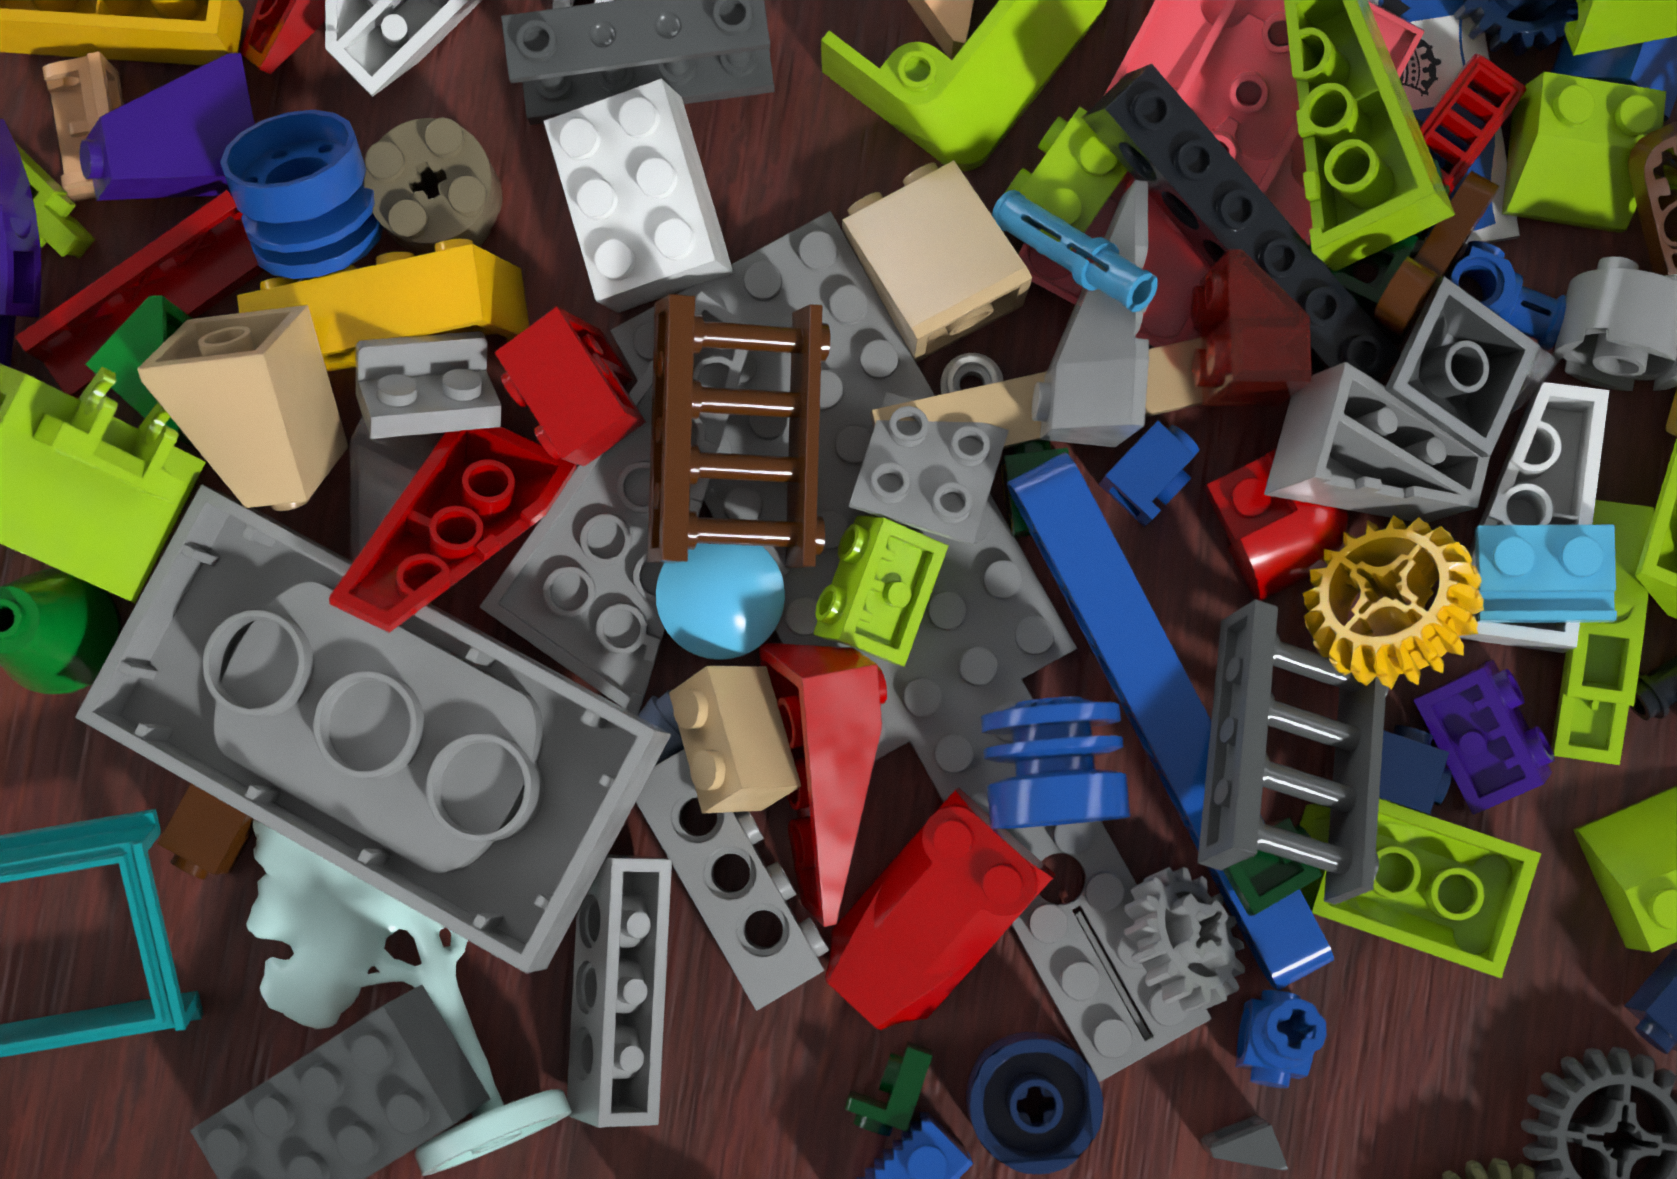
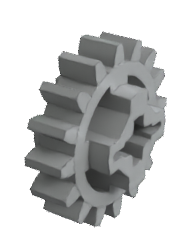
(1184, 939)

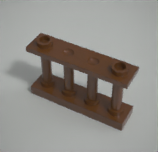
(681, 398)

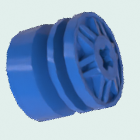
(302, 193)
(1055, 764)

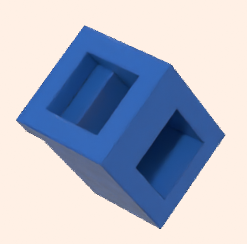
(1151, 471)

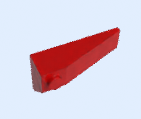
(453, 516)

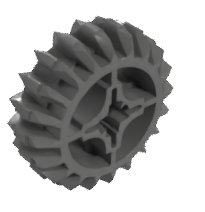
(1610, 1111)

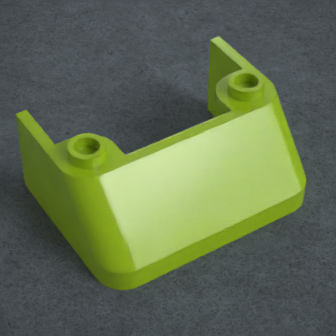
(971, 102)

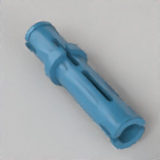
(1123, 279)

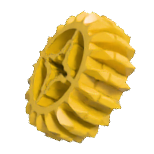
(1385, 633)

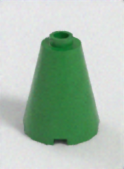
(55, 631)

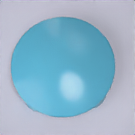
(721, 599)

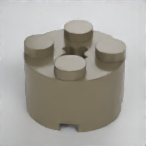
(413, 159)

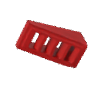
(1491, 83)

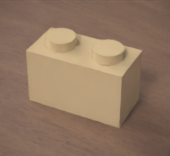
(734, 739)

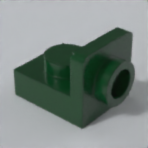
(1268, 877)
(903, 1082)

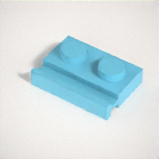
(1546, 573)

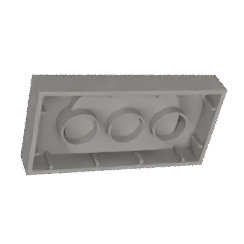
(392, 754)

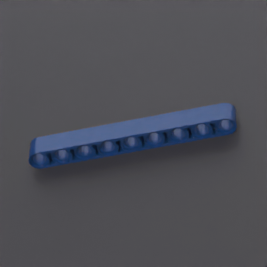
(1151, 689)

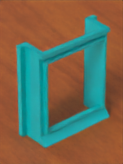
(89, 845)

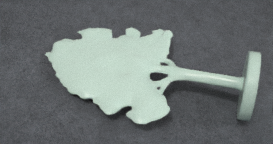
(336, 937)

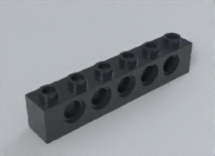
(1225, 210)

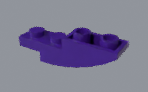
(18, 245)

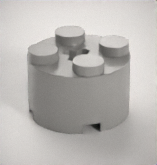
(1620, 327)

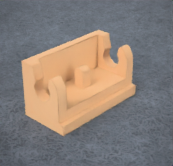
(80, 94)

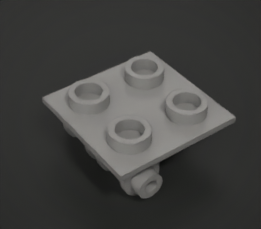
(929, 472)

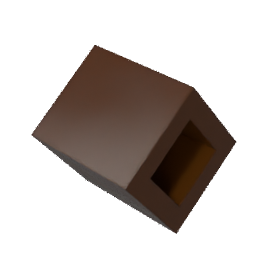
(206, 834)

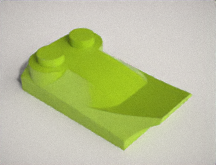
(1434, 887)

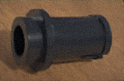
(1656, 691)

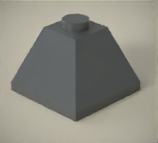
(1462, 367)

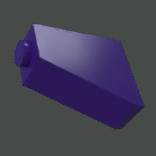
(171, 136)

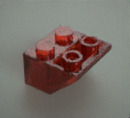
(1250, 336)

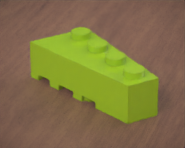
(1361, 142)

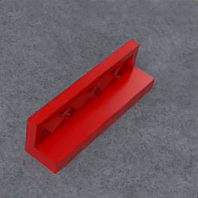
(188, 265)

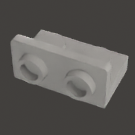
(425, 385)

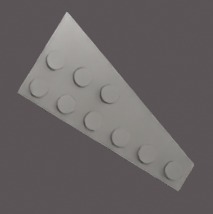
(584, 573)

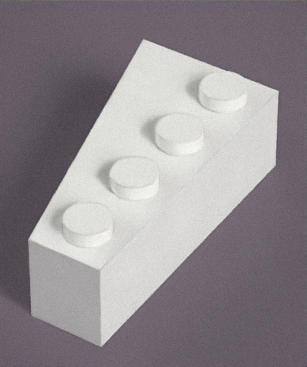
(1548, 481)

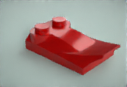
(932, 914)

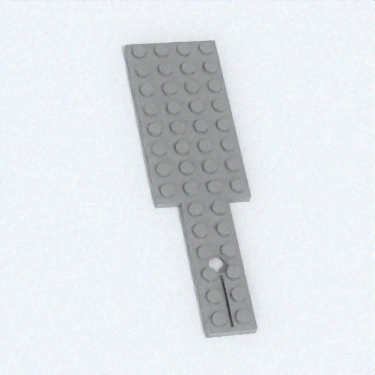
(977, 635)

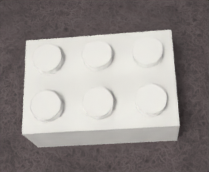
(638, 196)

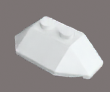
(387, 37)

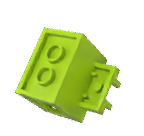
(87, 485)

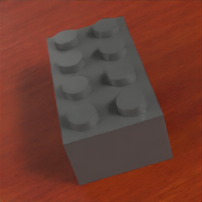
(349, 1101)

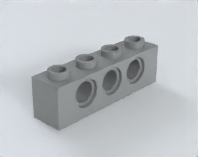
(762, 971)
(620, 993)

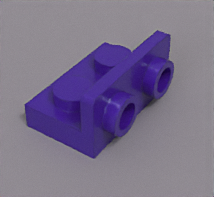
(1486, 736)

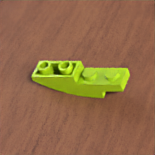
(1605, 665)

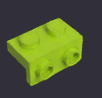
(1073, 175)

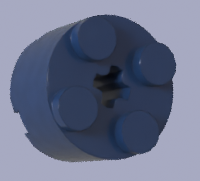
(1062, 1125)

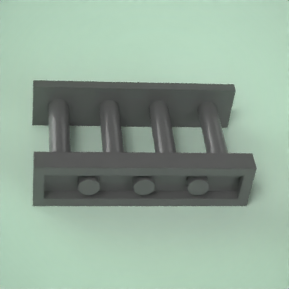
(613, 46)
(1241, 767)

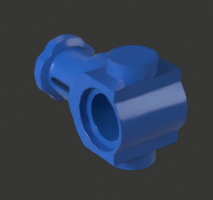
(1505, 295)
(1278, 1038)

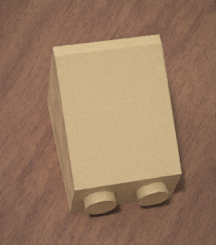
(936, 258)
(252, 402)

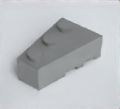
(1370, 453)

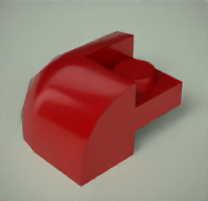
(1272, 536)

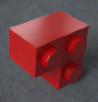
(571, 386)

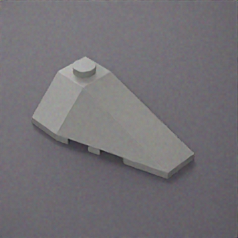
(1100, 367)

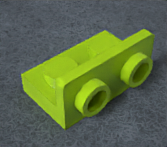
(879, 588)

